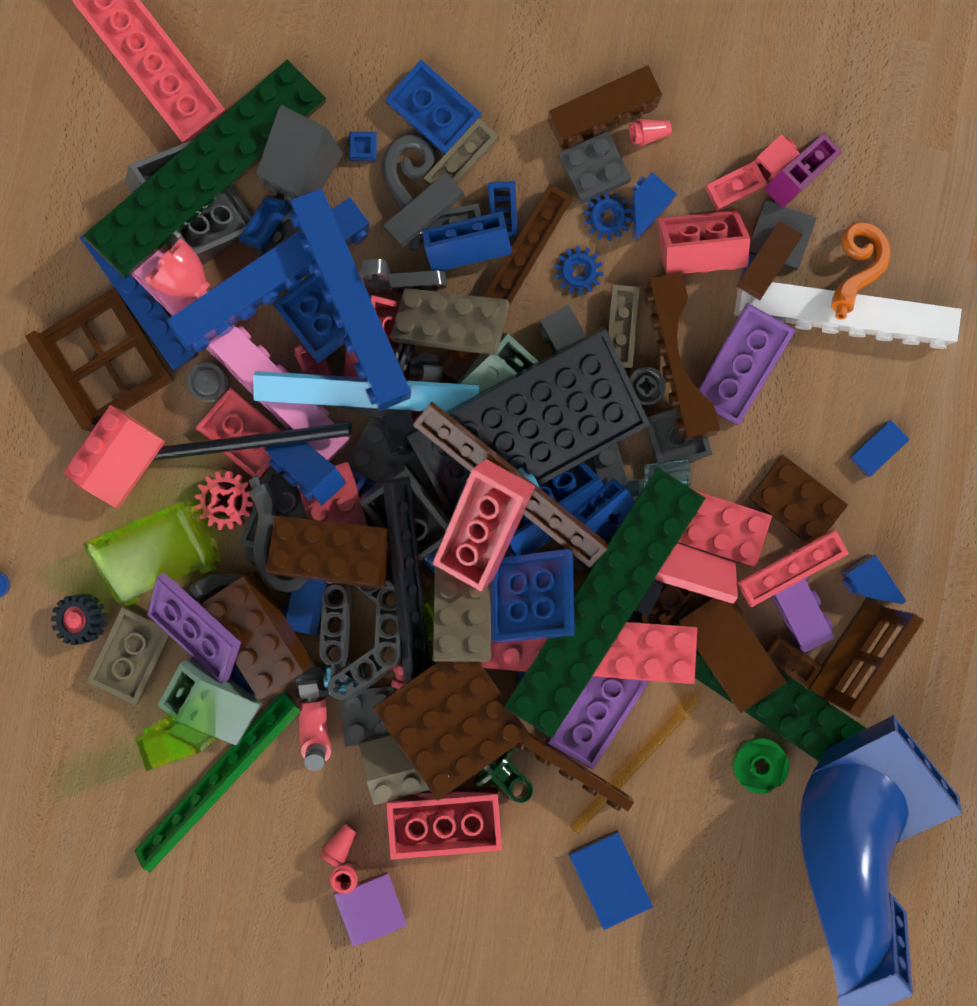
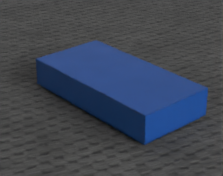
(264, 222)
(879, 448)

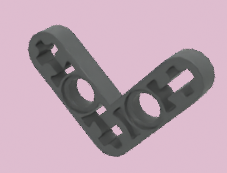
(380, 281)

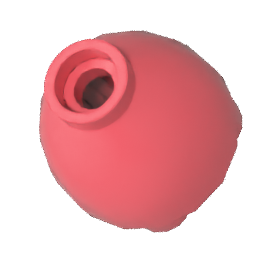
(179, 273)

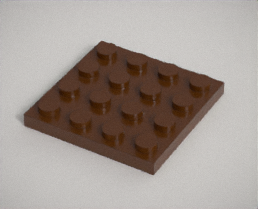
(450, 723)

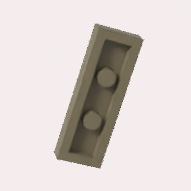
(464, 153)
(623, 321)

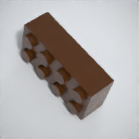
(329, 552)
(269, 647)

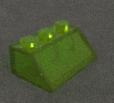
(169, 742)

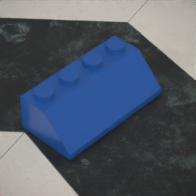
(568, 490)

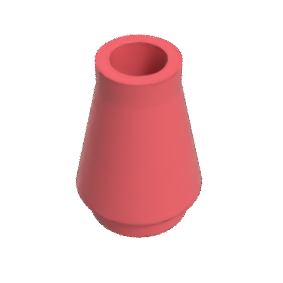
(647, 131)
(338, 846)
(342, 883)

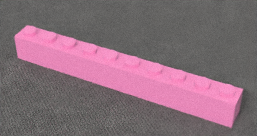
(242, 360)

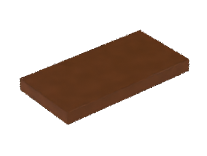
(733, 653)

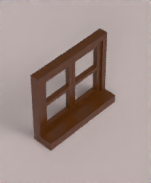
(69, 382)
(853, 649)

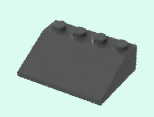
(214, 227)

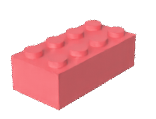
(483, 524)
(453, 825)

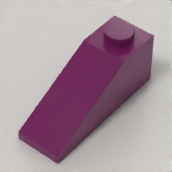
(802, 170)

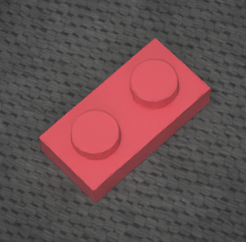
(736, 186)

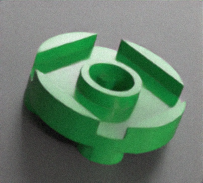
(767, 779)

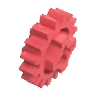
(217, 491)

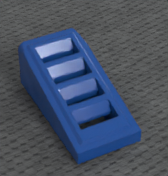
(507, 185)

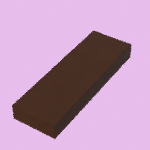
(769, 260)

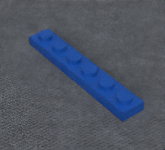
(147, 311)

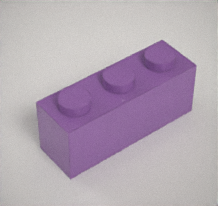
(803, 616)

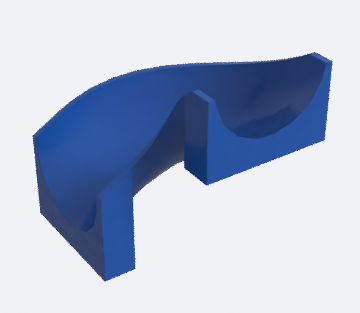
(851, 817)

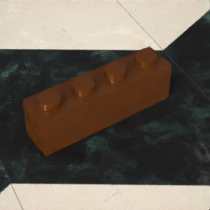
(605, 107)

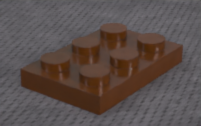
(797, 500)

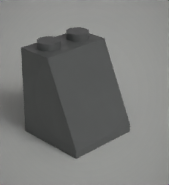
(297, 156)

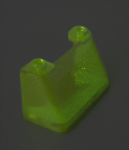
(159, 543)

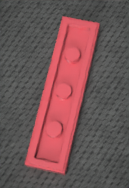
(792, 568)

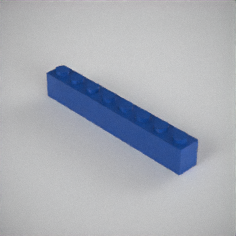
(257, 284)
(350, 299)

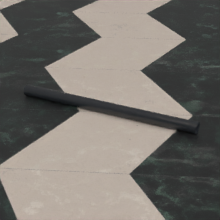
(254, 441)

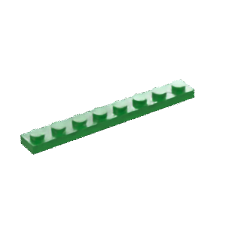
(216, 781)

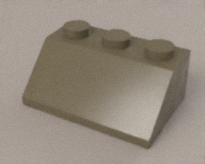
(388, 770)

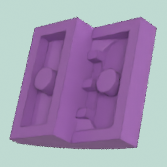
(370, 910)

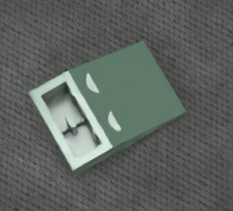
(493, 369)
(207, 705)

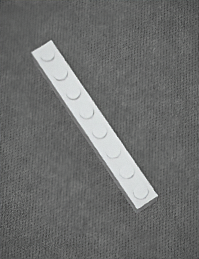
(871, 315)

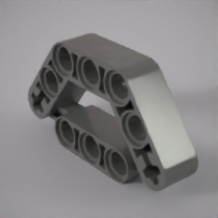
(328, 639)

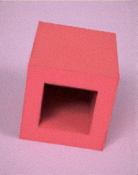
(776, 157)

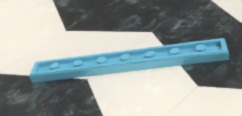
(351, 391)

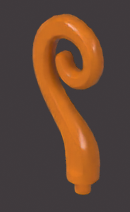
(845, 294)

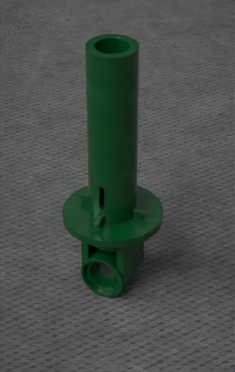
(504, 776)

